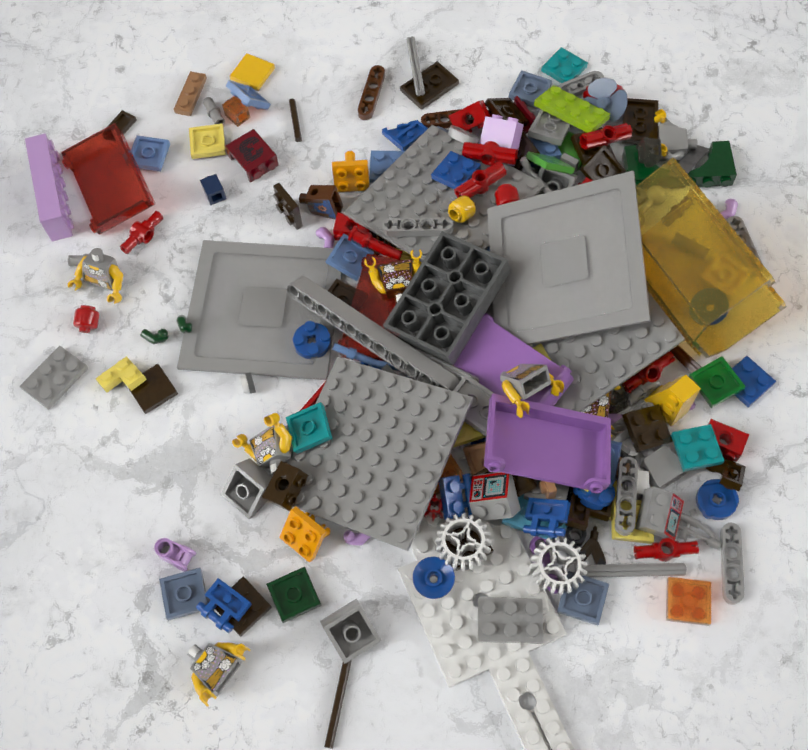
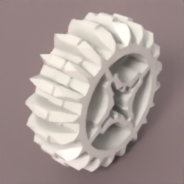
(455, 538)
(574, 558)

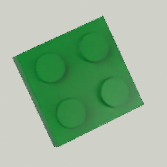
(717, 381)

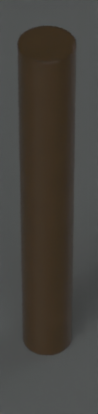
(295, 121)

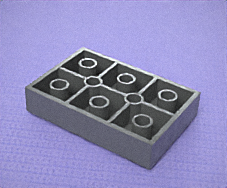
(447, 297)

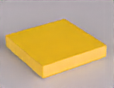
(252, 71)

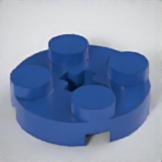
(309, 330)
(596, 500)
(710, 509)

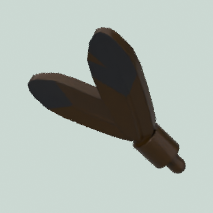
(593, 547)

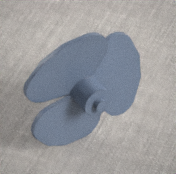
(611, 103)

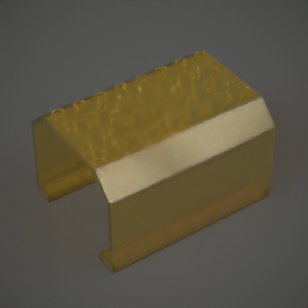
(700, 264)

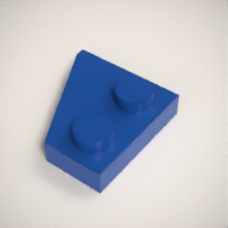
(405, 134)

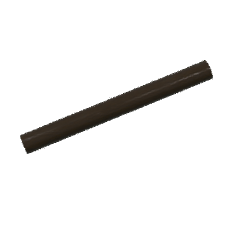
(338, 701)

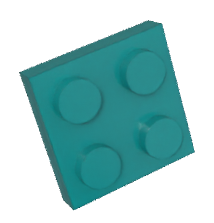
(564, 66)
(308, 428)
(697, 447)

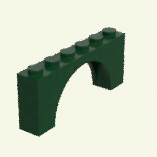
(716, 171)

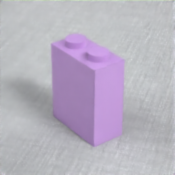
(503, 132)

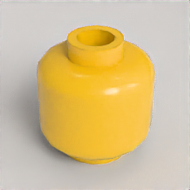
(461, 209)

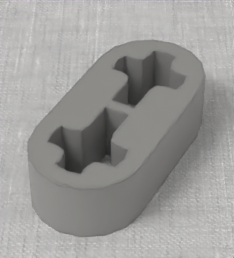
(462, 135)

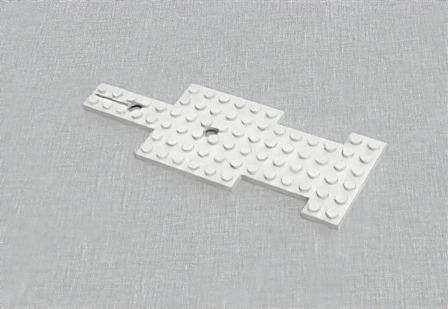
(453, 627)

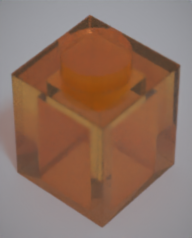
(236, 111)

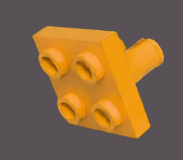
(350, 174)
(303, 533)

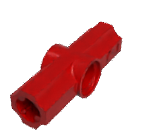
(605, 136)
(489, 153)
(481, 180)

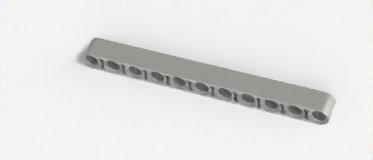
(370, 334)

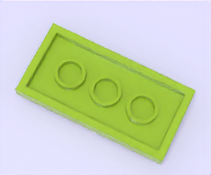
(572, 109)

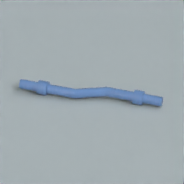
(352, 353)

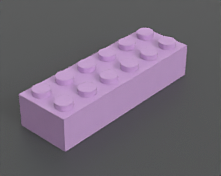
(49, 187)

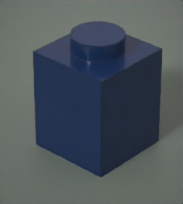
(213, 189)

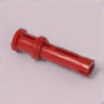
(369, 241)

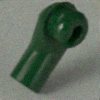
(183, 326)
(159, 337)

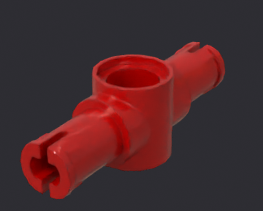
(141, 232)
(654, 373)
(676, 548)

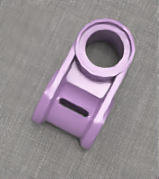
(178, 554)

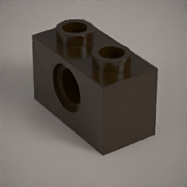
(276, 491)

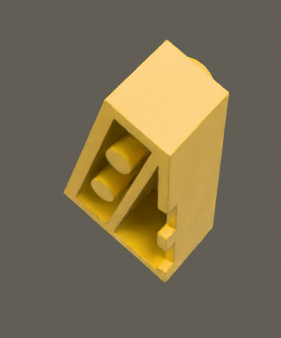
(675, 398)

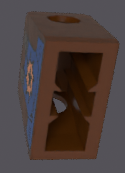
(322, 200)

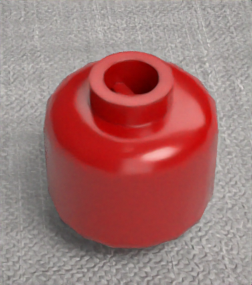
(505, 194)
(86, 318)

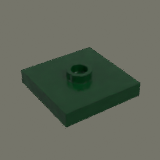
(293, 594)

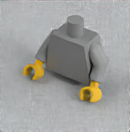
(673, 138)

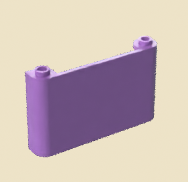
(496, 350)
(549, 444)

